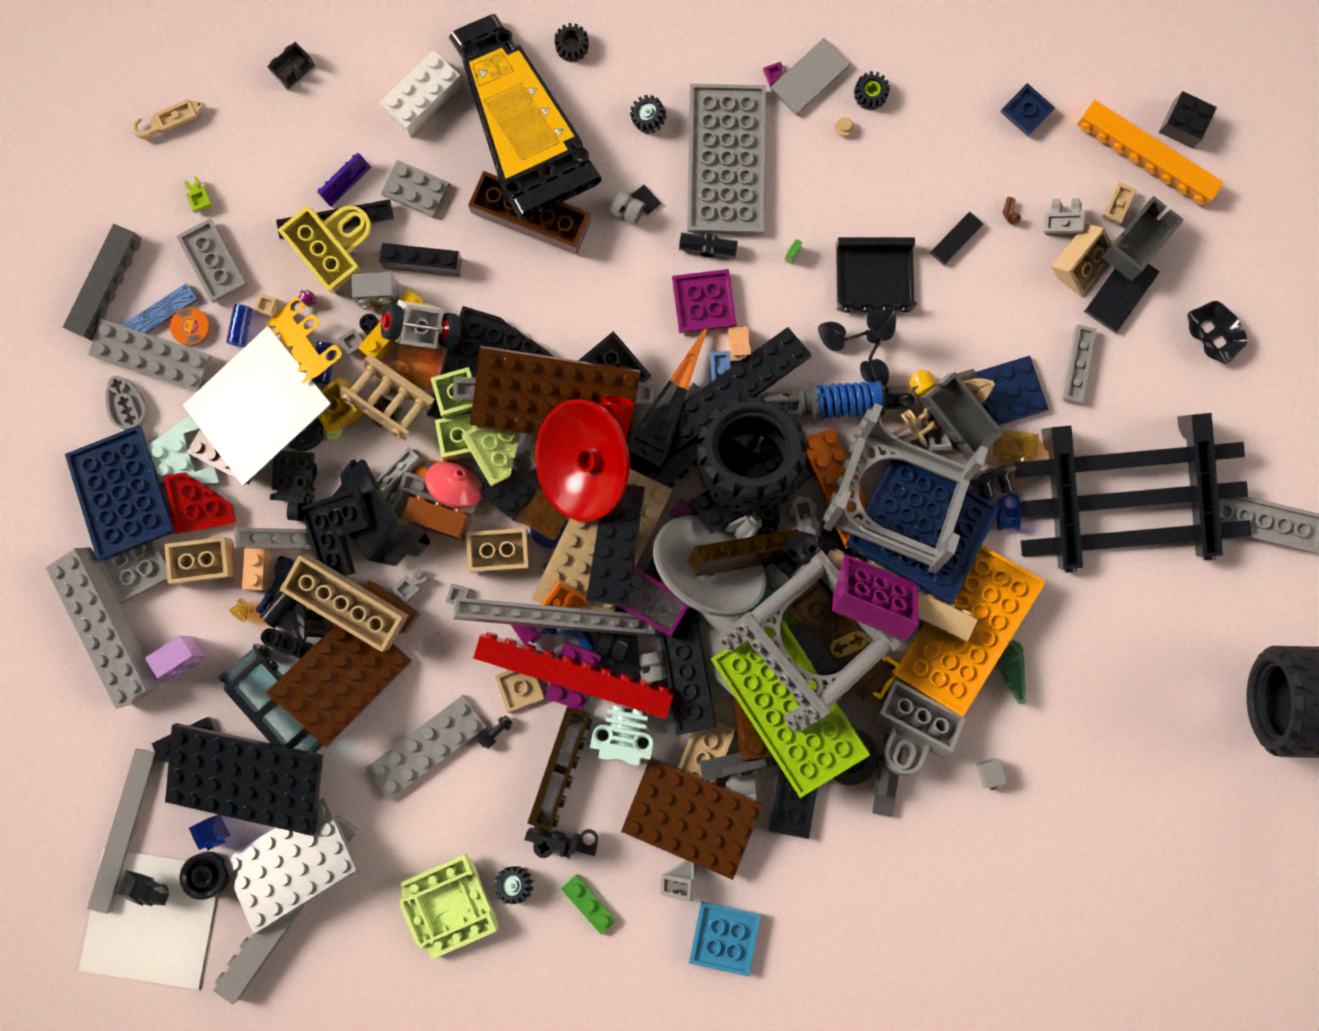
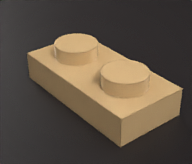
(1119, 203)

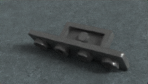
(733, 766)
(885, 786)

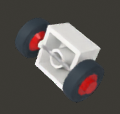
(420, 325)

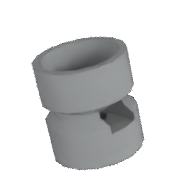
(634, 208)
(652, 666)

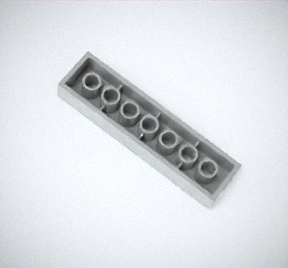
(102, 627)

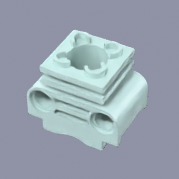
(623, 736)

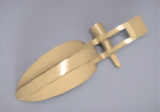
(979, 387)

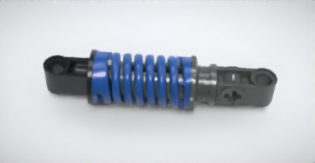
(848, 398)

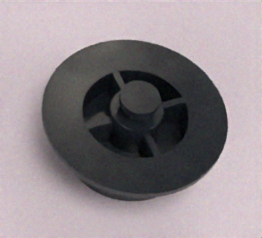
(865, 768)

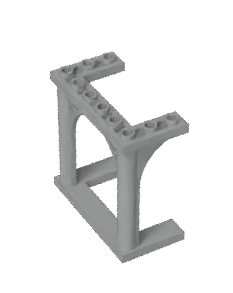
(875, 435)
(750, 627)

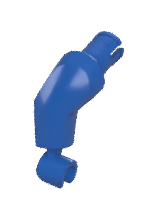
(582, 636)

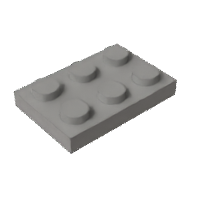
(415, 188)

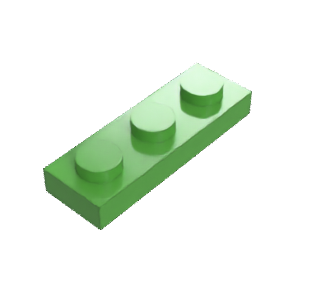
(588, 904)

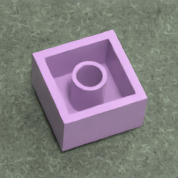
(175, 657)

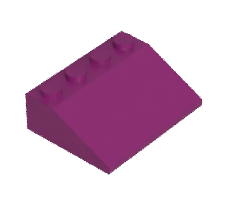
(876, 598)

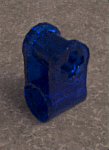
(1008, 514)

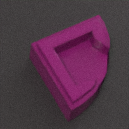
(773, 73)

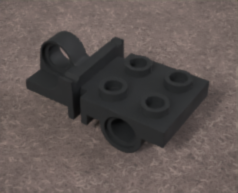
(294, 479)
(558, 841)

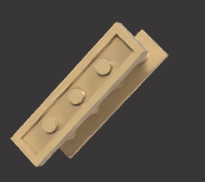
(389, 378)

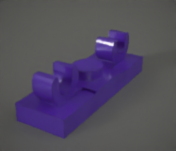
(343, 179)

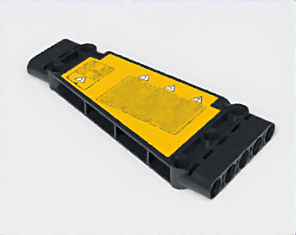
(522, 121)

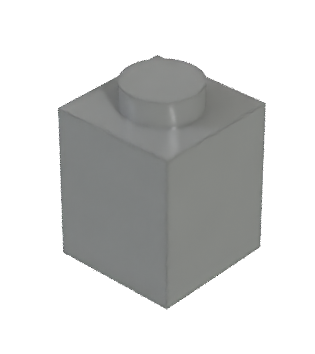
(991, 774)

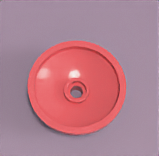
(454, 484)

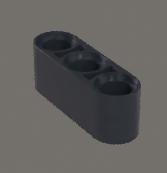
(281, 642)

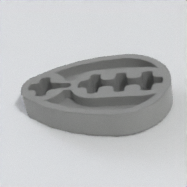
(136, 402)

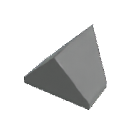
(939, 442)
(679, 882)

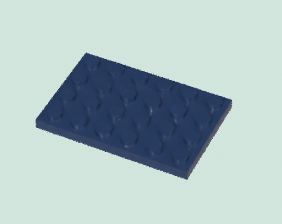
(119, 493)

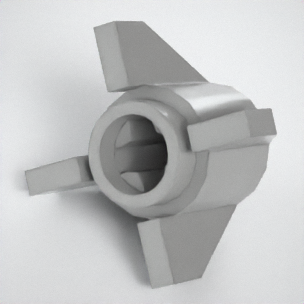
(746, 526)

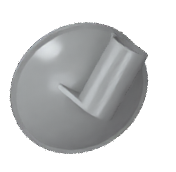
(717, 597)

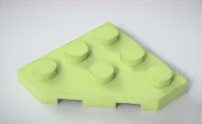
(493, 451)

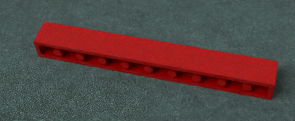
(574, 675)

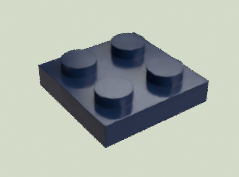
(1027, 109)

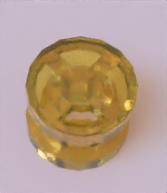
(241, 610)

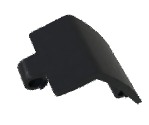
(389, 536)

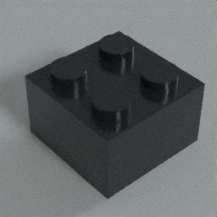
(1187, 119)
(511, 494)

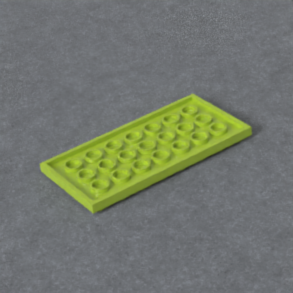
(805, 756)

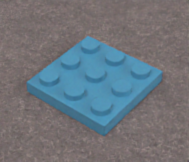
(724, 938)

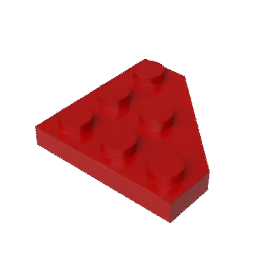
(196, 505)

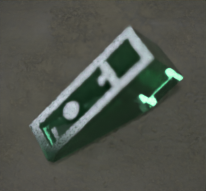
(1013, 670)

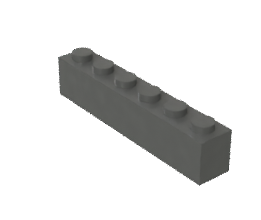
(102, 281)

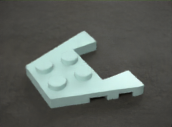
(171, 454)

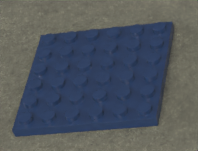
(916, 506)

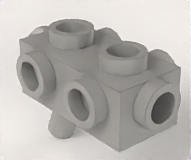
(805, 522)

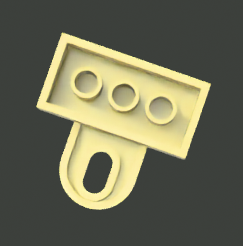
(325, 244)

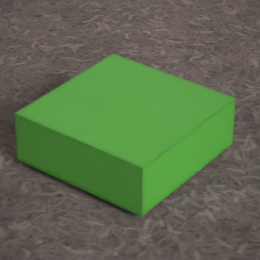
(792, 252)

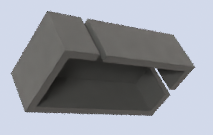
(1142, 239)
(960, 415)

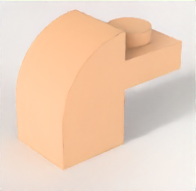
(738, 343)

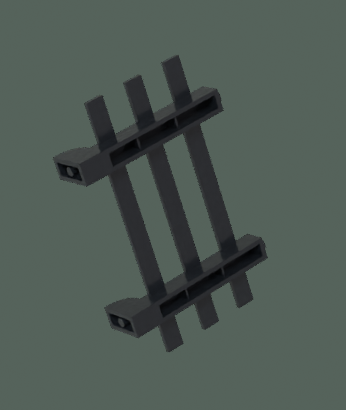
(1202, 493)

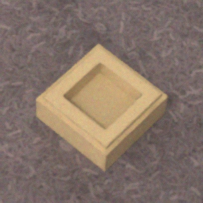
(266, 305)

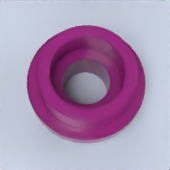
(307, 297)

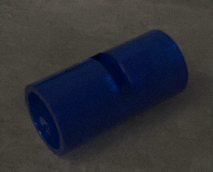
(238, 325)
(325, 376)

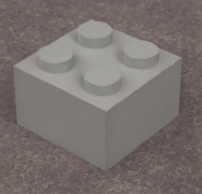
(374, 290)

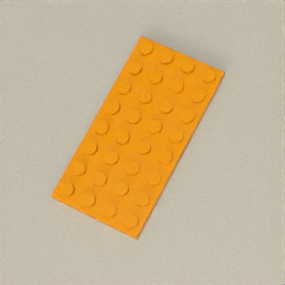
(955, 670)

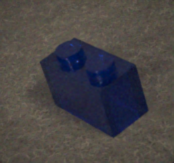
(209, 833)

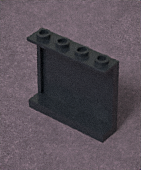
(875, 273)

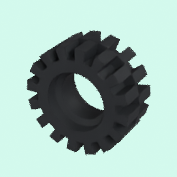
(568, 32)

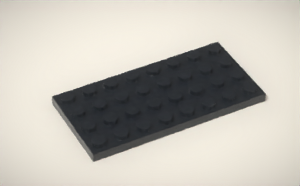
(244, 778)

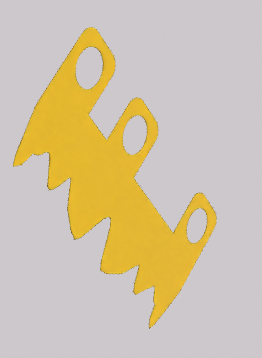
(295, 336)

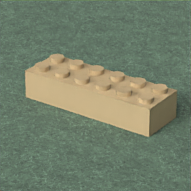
(344, 602)

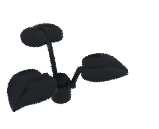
(882, 327)

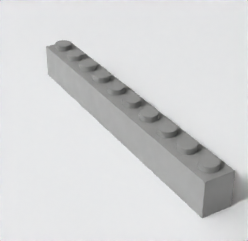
(260, 946)

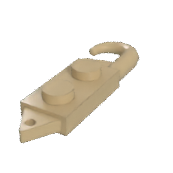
(170, 118)

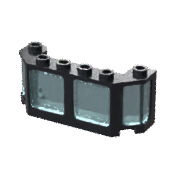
(247, 687)

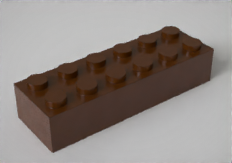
(559, 225)

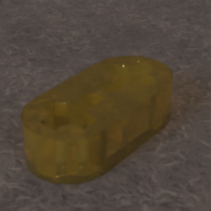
(845, 640)

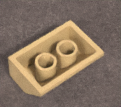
(1082, 259)

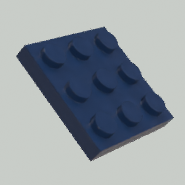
(1015, 391)

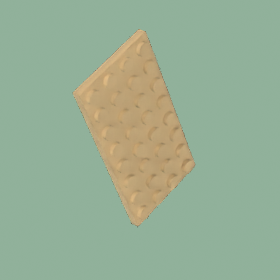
(575, 549)

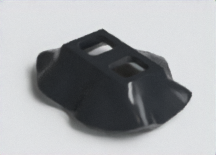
(1225, 324)

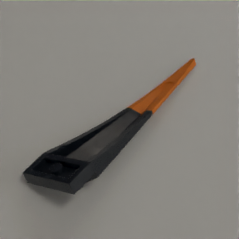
(656, 430)

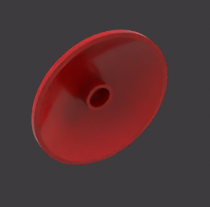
(585, 456)

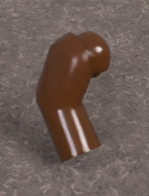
(1008, 212)

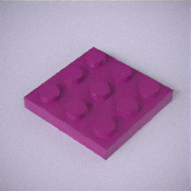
(704, 301)

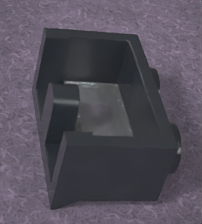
(291, 65)

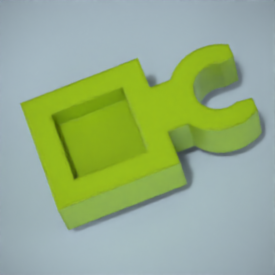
(198, 197)

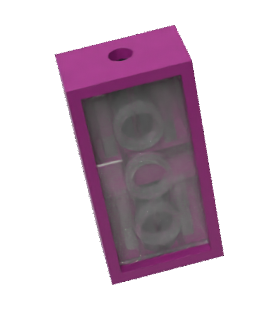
(654, 603)

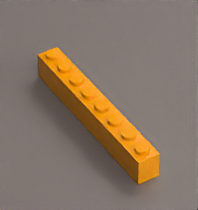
(1150, 153)

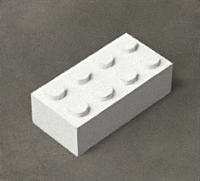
(421, 93)

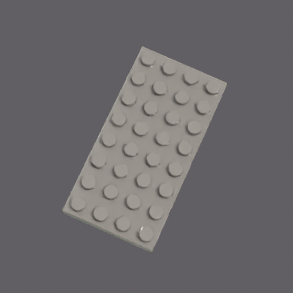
(726, 158)

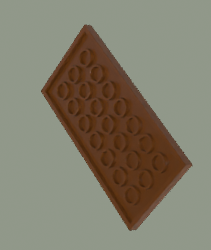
(522, 388)

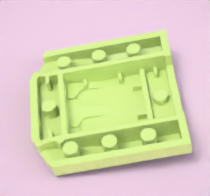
(447, 907)

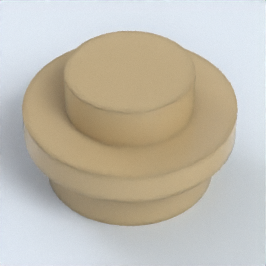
(844, 126)

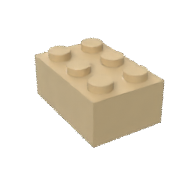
(498, 550)
(199, 561)

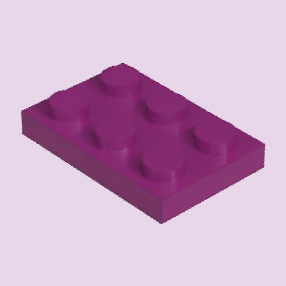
(568, 696)

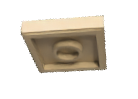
(519, 690)

